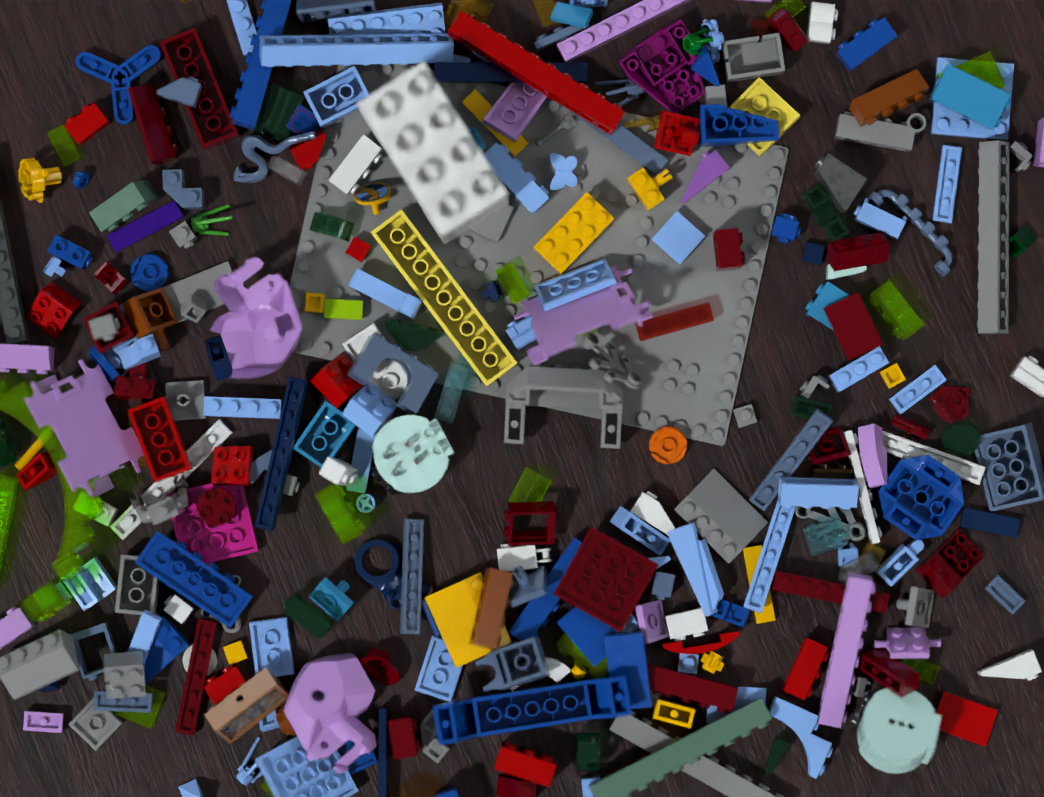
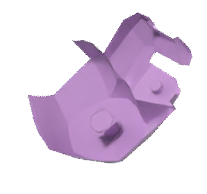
(261, 321)

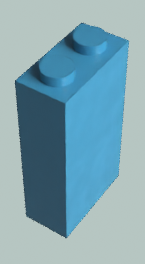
(970, 97)

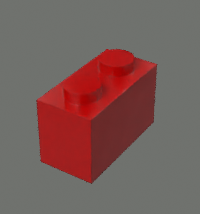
(86, 124)
(224, 685)

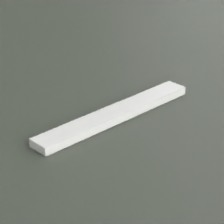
(197, 454)

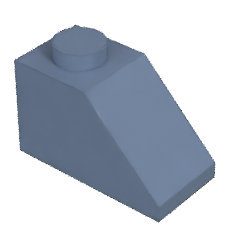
(182, 91)

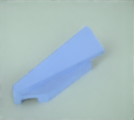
(698, 566)

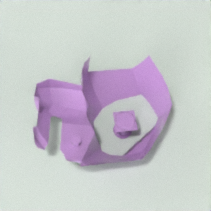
(326, 708)

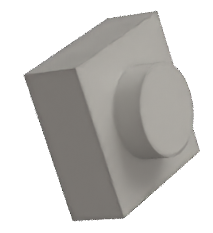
(745, 416)

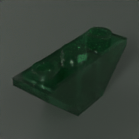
(412, 336)

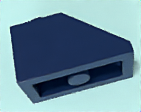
(218, 358)

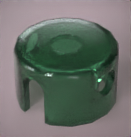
(588, 753)

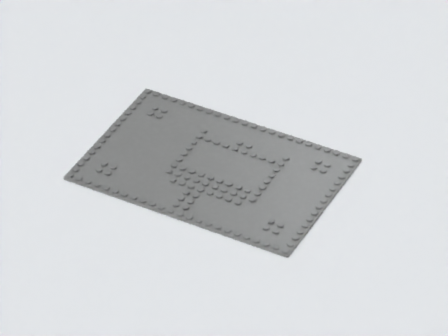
(684, 374)

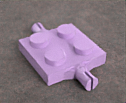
(907, 643)

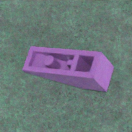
(708, 171)

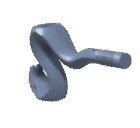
(248, 145)

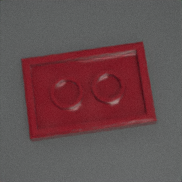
(853, 326)

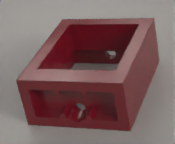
(530, 537)

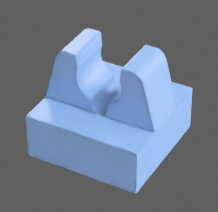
(53, 266)
(847, 555)

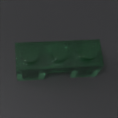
(823, 213)

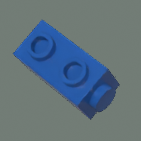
(70, 252)

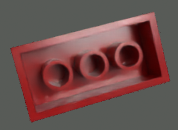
(160, 439)

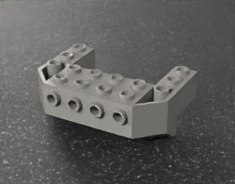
(563, 389)

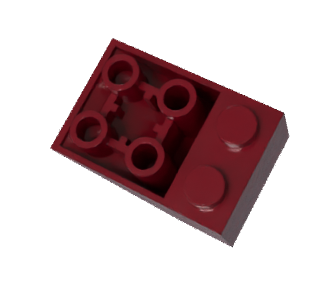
(950, 563)

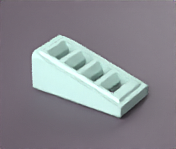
(831, 274)

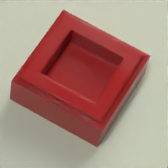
(358, 249)

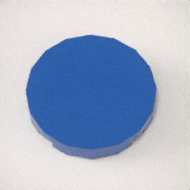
(149, 272)

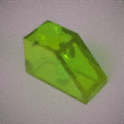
(927, 670)

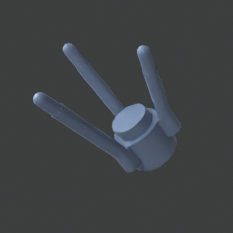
(630, 88)

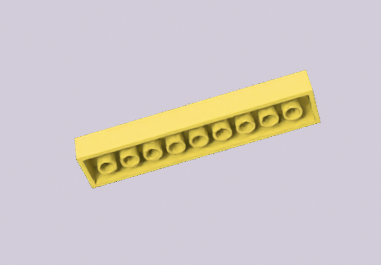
(444, 298)

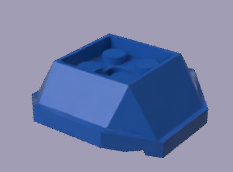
(941, 492)

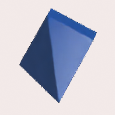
(704, 66)

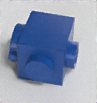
(786, 228)

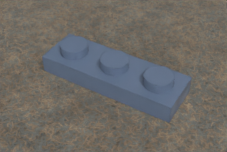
(559, 35)
(125, 704)

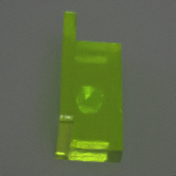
(530, 487)

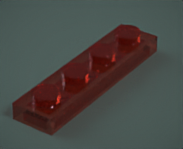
(675, 321)

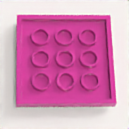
(216, 541)

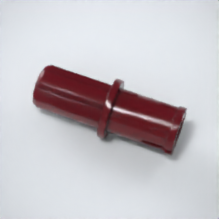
(910, 427)

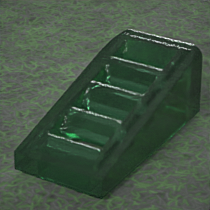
(776, 752)

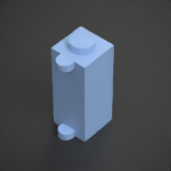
(879, 220)

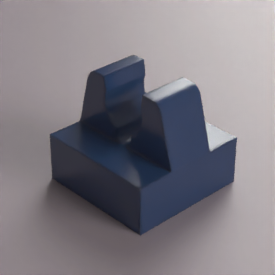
(493, 291)

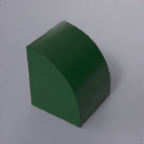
(1020, 241)

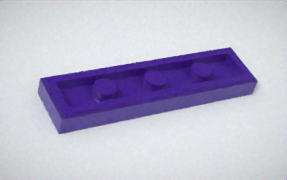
(145, 226)

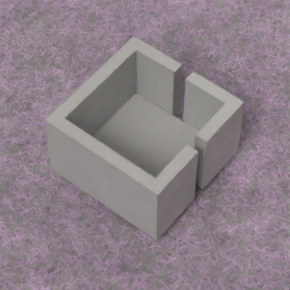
(124, 674)

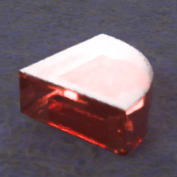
(762, 28)

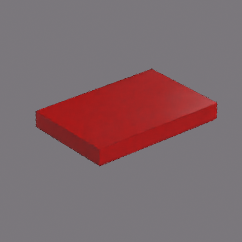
(965, 718)

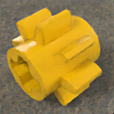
(712, 662)

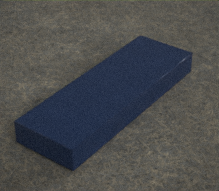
(990, 522)

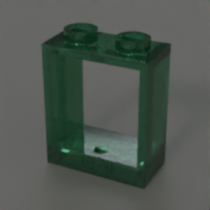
(307, 616)

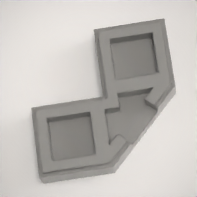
(429, 741)

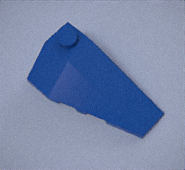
(732, 127)

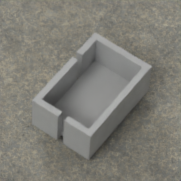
(752, 59)

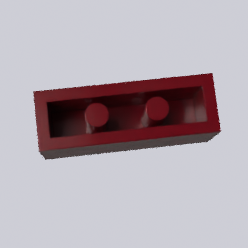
(858, 251)
(889, 672)

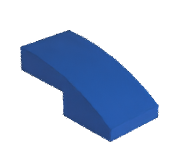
(732, 613)

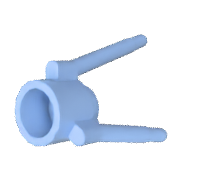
(247, 773)

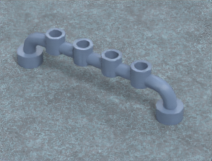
(925, 228)

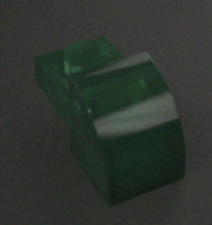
(331, 226)

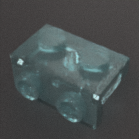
(825, 536)

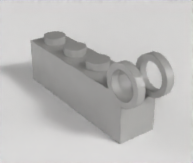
(880, 133)

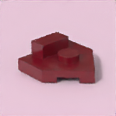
(951, 403)

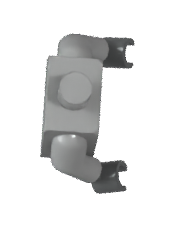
(165, 507)

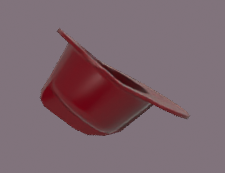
(379, 667)

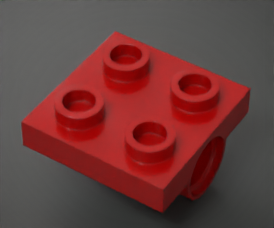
(676, 133)
(232, 466)

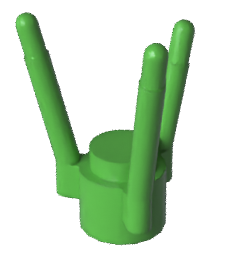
(201, 222)

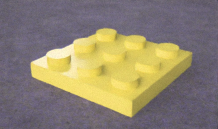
(765, 102)

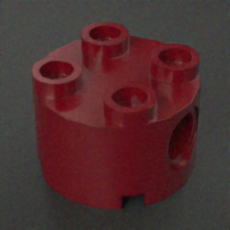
(217, 506)

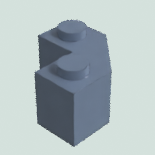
(175, 186)

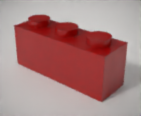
(805, 668)

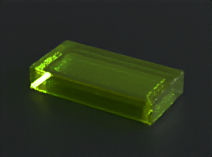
(64, 145)
(512, 283)

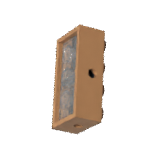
(247, 705)

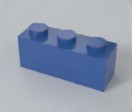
(866, 43)

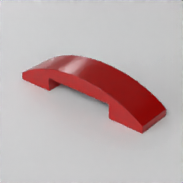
(725, 638)

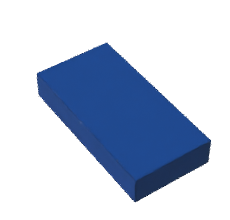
(106, 367)

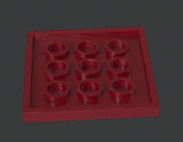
(605, 579)

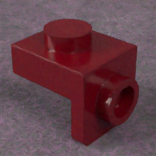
(110, 277)

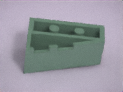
(124, 205)

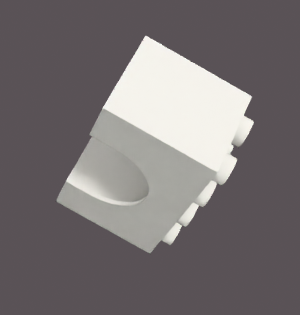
(433, 152)

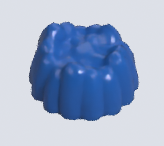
(81, 179)

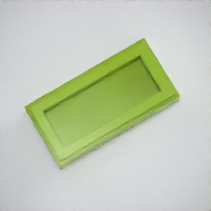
(343, 309)

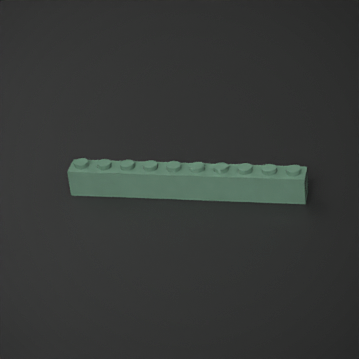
(683, 751)

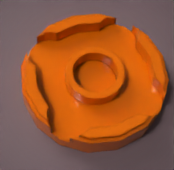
(668, 445)

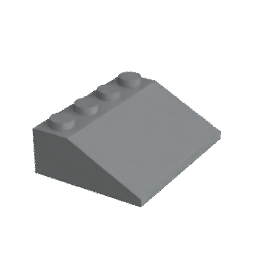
(721, 515)

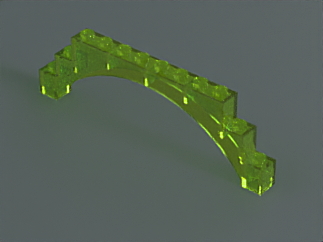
(79, 506)

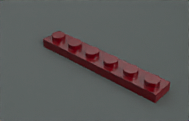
(196, 676)

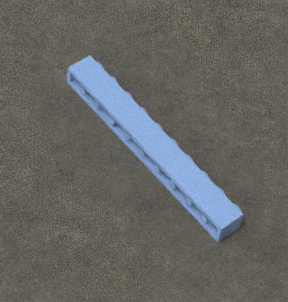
(355, 49)

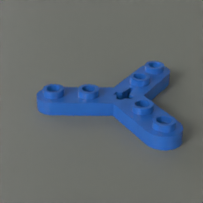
(131, 68)

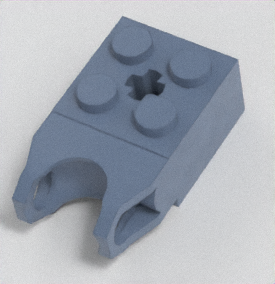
(509, 665)

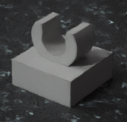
(858, 688)

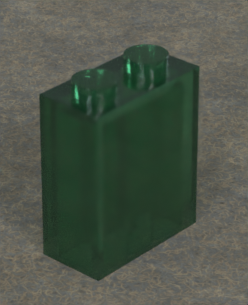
(276, 111)

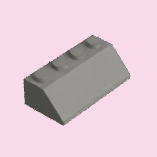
(39, 664)

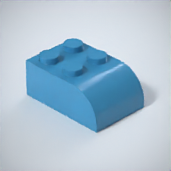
(324, 435)

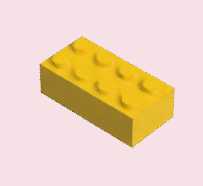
(573, 233)

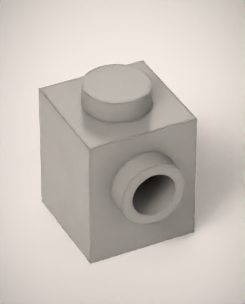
(183, 235)
(105, 327)

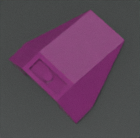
(664, 68)

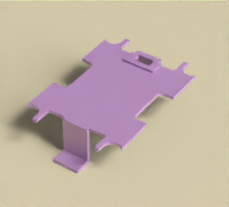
(560, 325)
(85, 428)

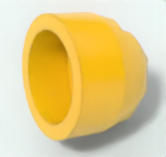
(578, 672)

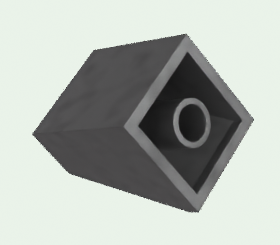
(838, 181)

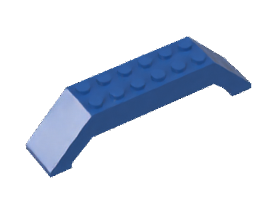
(531, 708)

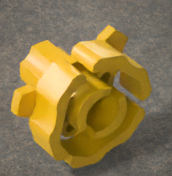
(35, 178)

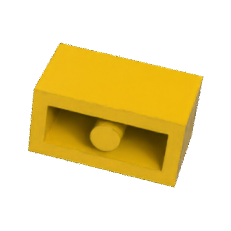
(673, 713)

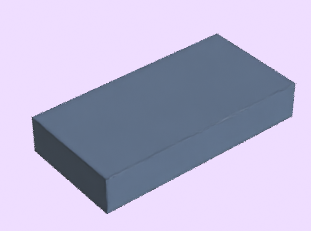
(1004, 594)

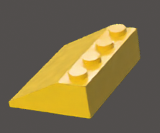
(454, 615)

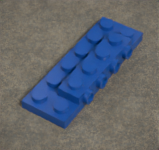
(194, 578)

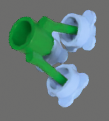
(709, 29)

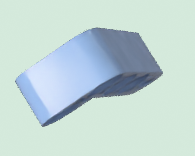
(385, 293)

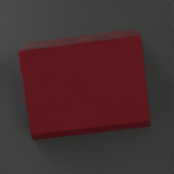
(829, 446)

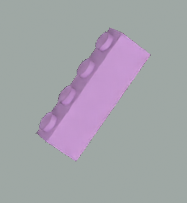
(26, 358)

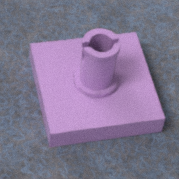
(652, 621)

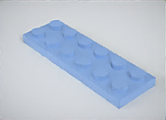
(402, 20)

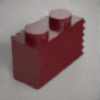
(788, 28)

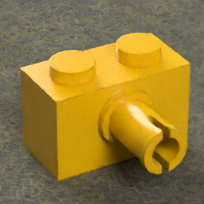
(648, 188)

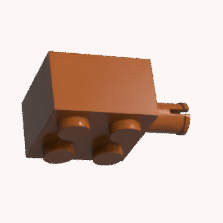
(150, 315)

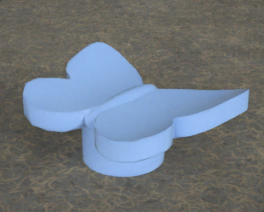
(564, 171)

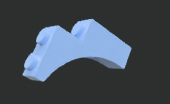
(803, 724)

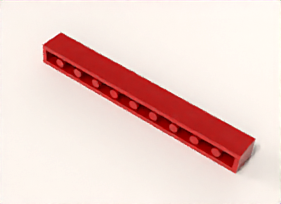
(535, 72)

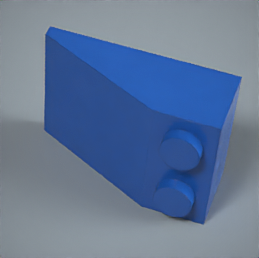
(165, 648)

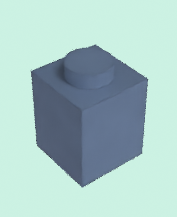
(662, 585)

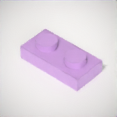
(43, 721)

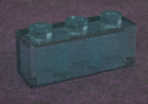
(452, 391)

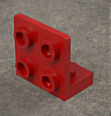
(52, 309)

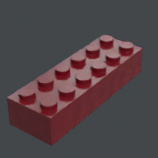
(211, 116)

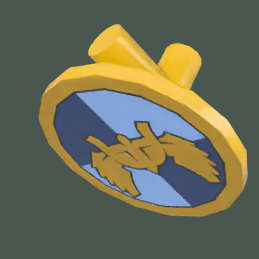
(373, 195)

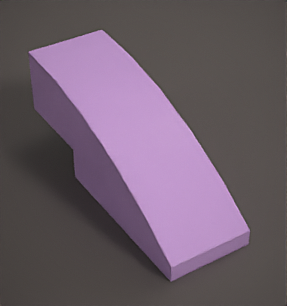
(873, 454)

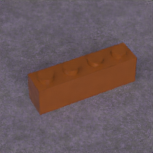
(888, 98)
(491, 609)

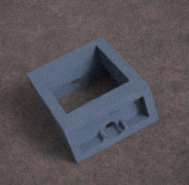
(81, 661)

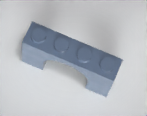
(419, 376)

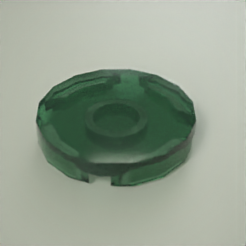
(960, 438)

